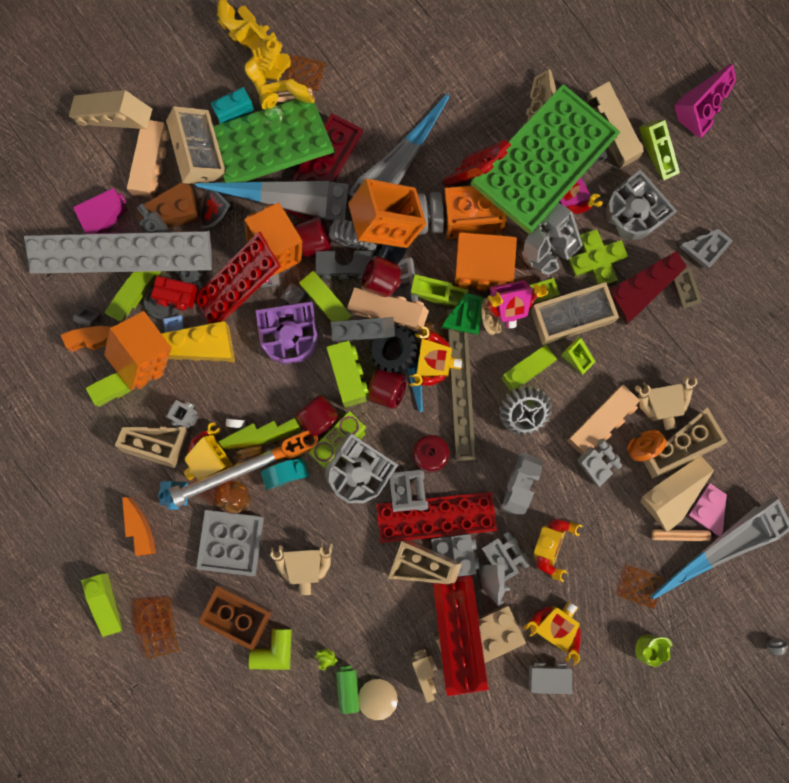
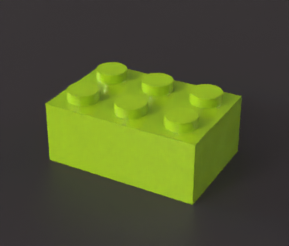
(348, 373)

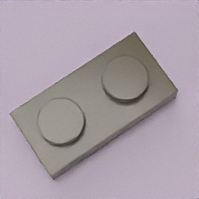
(687, 289)

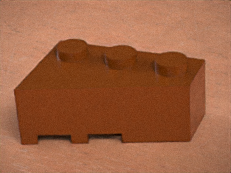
(175, 206)

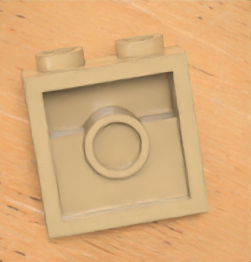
(424, 669)

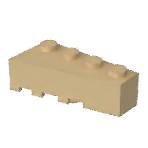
(626, 145)

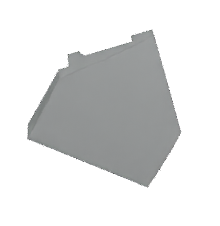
(493, 582)

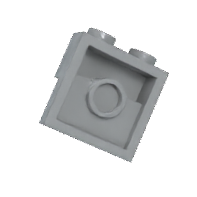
(460, 549)

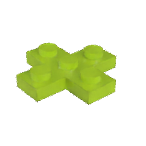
(598, 258)

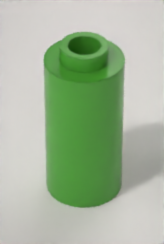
(347, 690)

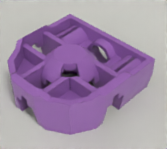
(287, 330)

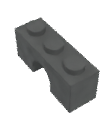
(328, 267)
(363, 329)

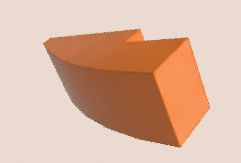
(92, 337)
(137, 527)

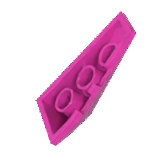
(700, 104)

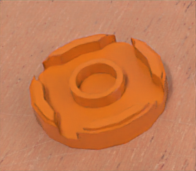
(647, 445)

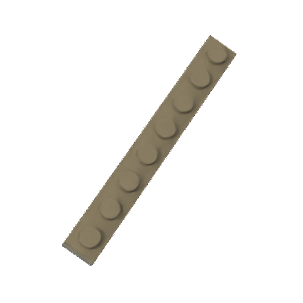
(461, 397)

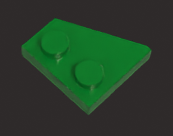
(465, 315)

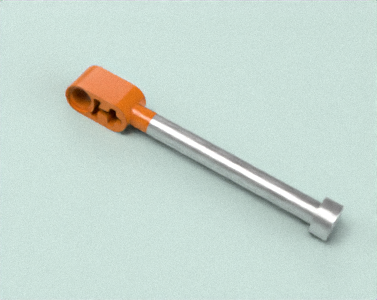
(180, 494)

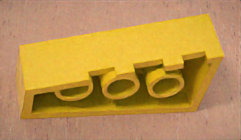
(201, 343)

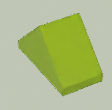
(578, 356)

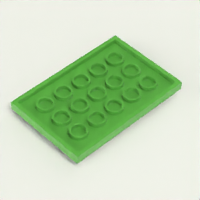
(271, 140)

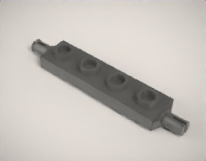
(153, 223)

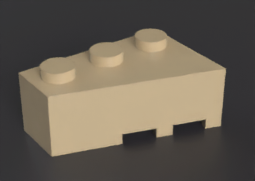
(153, 444)
(423, 564)

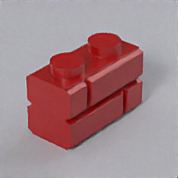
(174, 293)

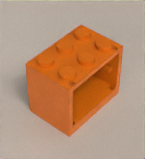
(470, 212)
(386, 213)
(278, 233)
(484, 261)
(137, 351)

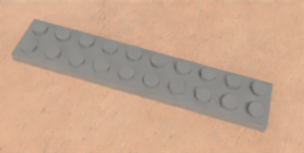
(119, 252)

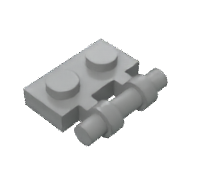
(594, 465)
(497, 555)

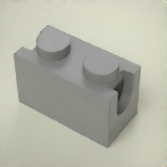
(550, 679)

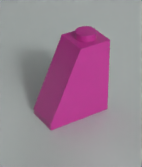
(101, 212)

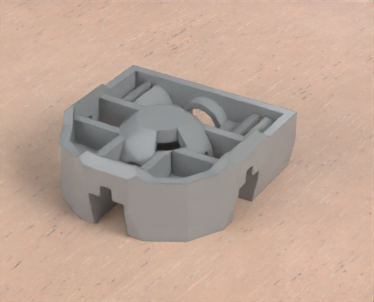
(635, 203)
(538, 246)
(379, 468)
(518, 487)

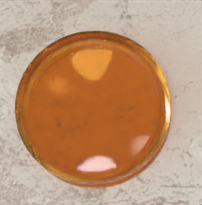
(249, 452)

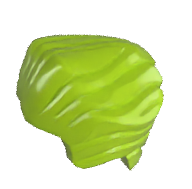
(653, 649)

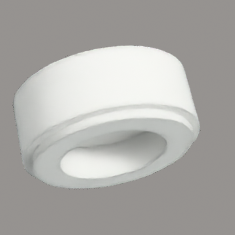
(235, 423)

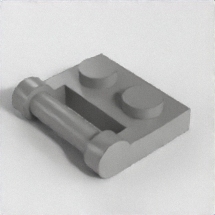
(402, 492)

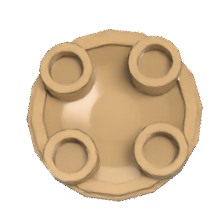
(490, 322)
(377, 699)

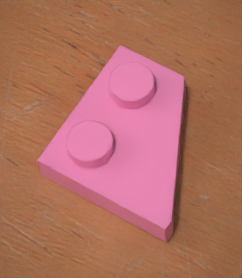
(710, 509)

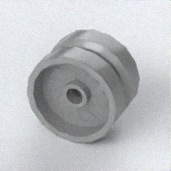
(432, 212)

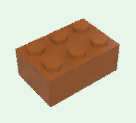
(235, 617)

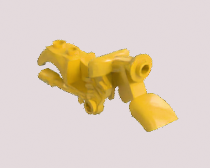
(266, 59)

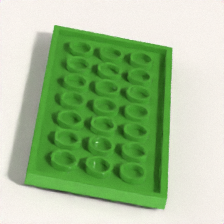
(546, 158)

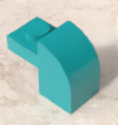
(284, 473)

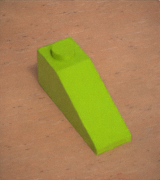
(660, 148)
(528, 368)
(102, 603)

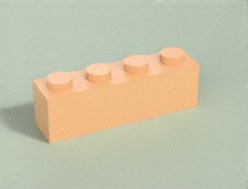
(148, 159)
(403, 312)
(604, 419)

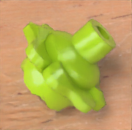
(325, 658)

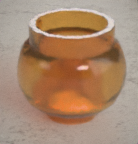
(232, 497)

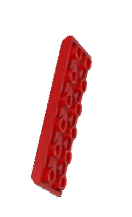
(478, 163)
(237, 280)
(443, 518)
(460, 637)

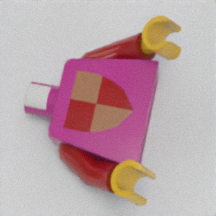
(579, 199)
(513, 301)

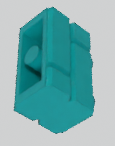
(232, 106)

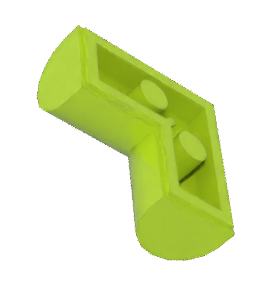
(276, 657)

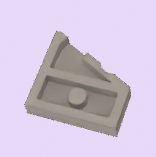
(707, 248)

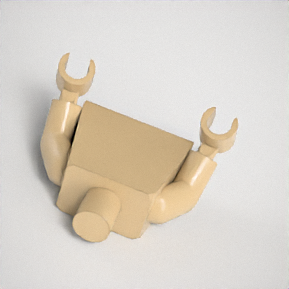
(666, 402)
(303, 566)

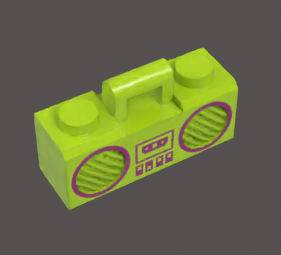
(327, 446)

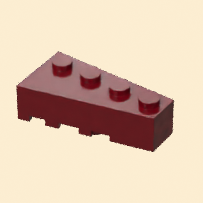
(641, 289)

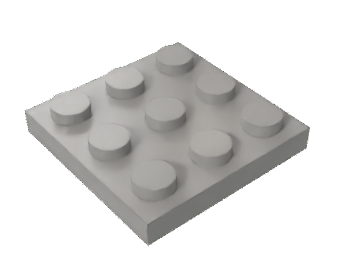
(230, 543)

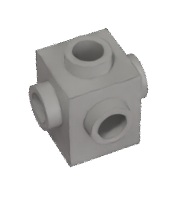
(178, 409)

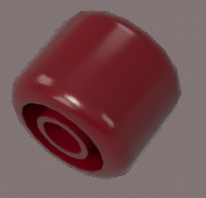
(313, 236)
(381, 277)
(386, 388)
(317, 416)
(436, 448)

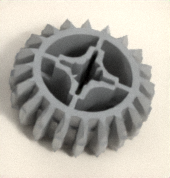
(344, 233)
(537, 407)

